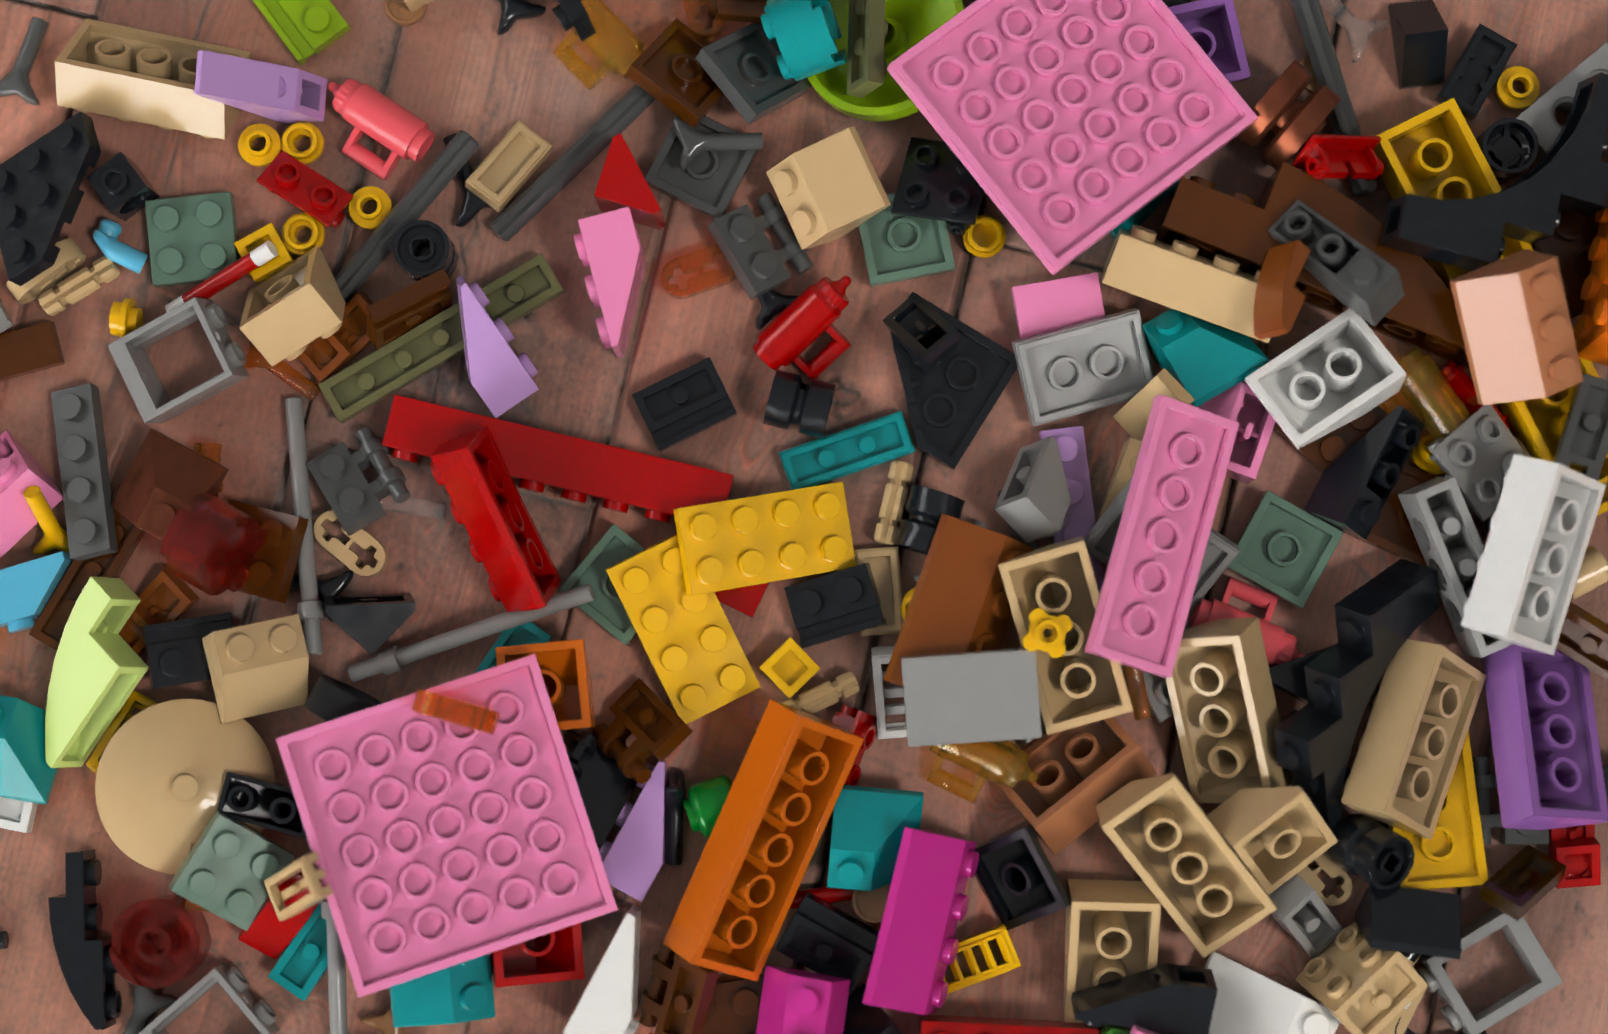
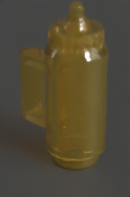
(612, 44)
(1429, 395)
(991, 760)

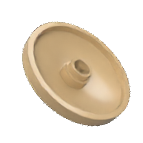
(167, 776)

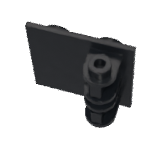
(937, 186)
(599, 782)

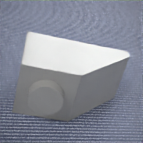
(1035, 492)
(1304, 916)

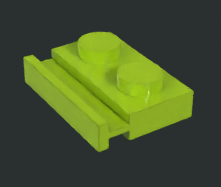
(304, 24)

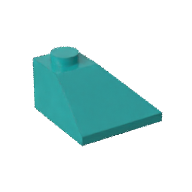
(1201, 354)
(22, 752)
(869, 834)

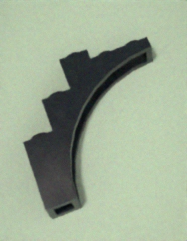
(1471, 230)
(1341, 680)

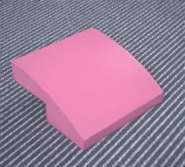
(1057, 303)

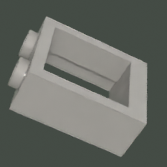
(142, 378)
(1528, 951)
(236, 987)

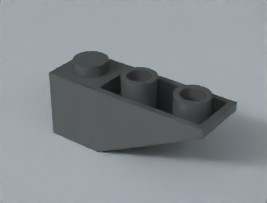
(1341, 263)

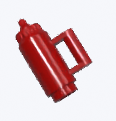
(802, 324)

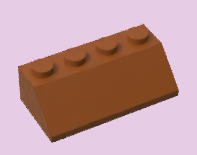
(958, 595)

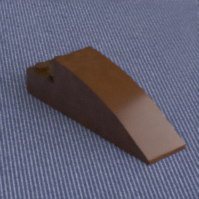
(1240, 231)

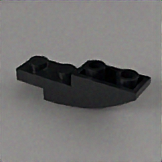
(80, 952)

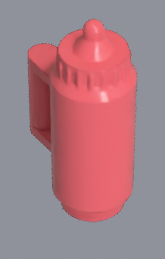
(382, 121)
(1278, 644)

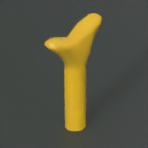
(54, 535)

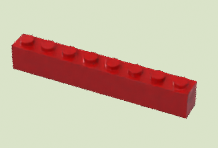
(561, 461)

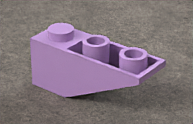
(261, 87)
(490, 361)
(640, 845)

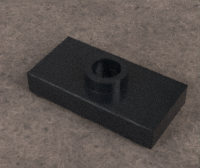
(1476, 70)

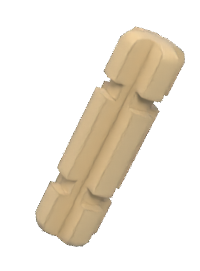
(78, 285)
(893, 502)
(826, 694)

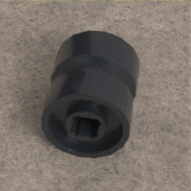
(1511, 145)
(424, 249)
(799, 404)
(925, 511)
(1372, 851)

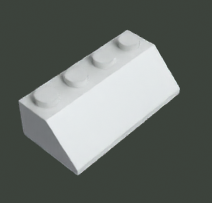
(1533, 553)

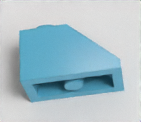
(28, 589)

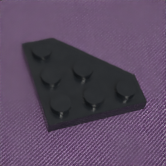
(42, 194)
(954, 394)

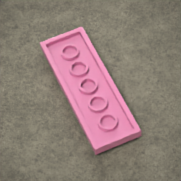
(1162, 536)

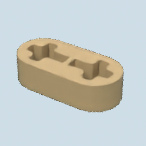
(67, 261)
(344, 552)
(1330, 869)

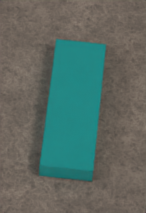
(847, 452)

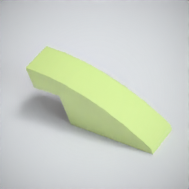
(90, 672)

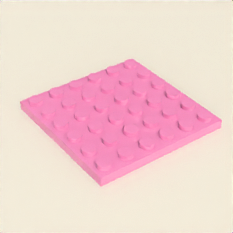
(1071, 110)
(444, 831)

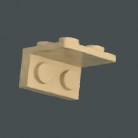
(1361, 983)

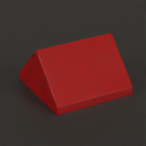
(624, 186)

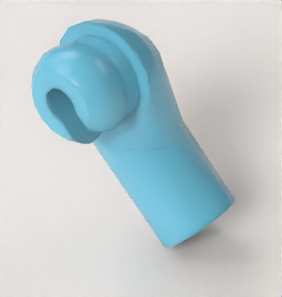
(115, 250)

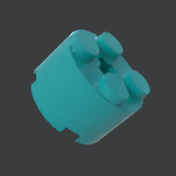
(804, 35)

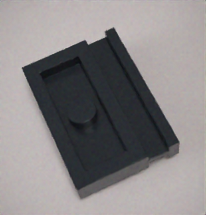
(684, 404)
(835, 605)
(177, 649)
(828, 940)

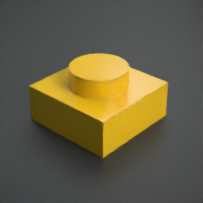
(257, 238)
(789, 668)

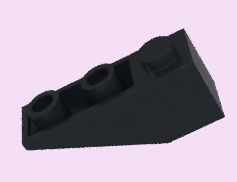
(1361, 479)
(261, 804)
(1157, 999)

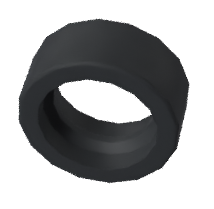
(336, 699)

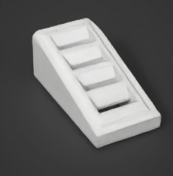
(888, 730)

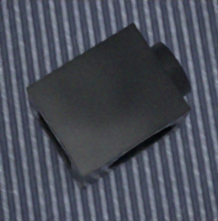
(122, 186)

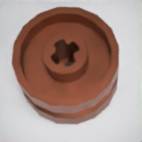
(1288, 115)

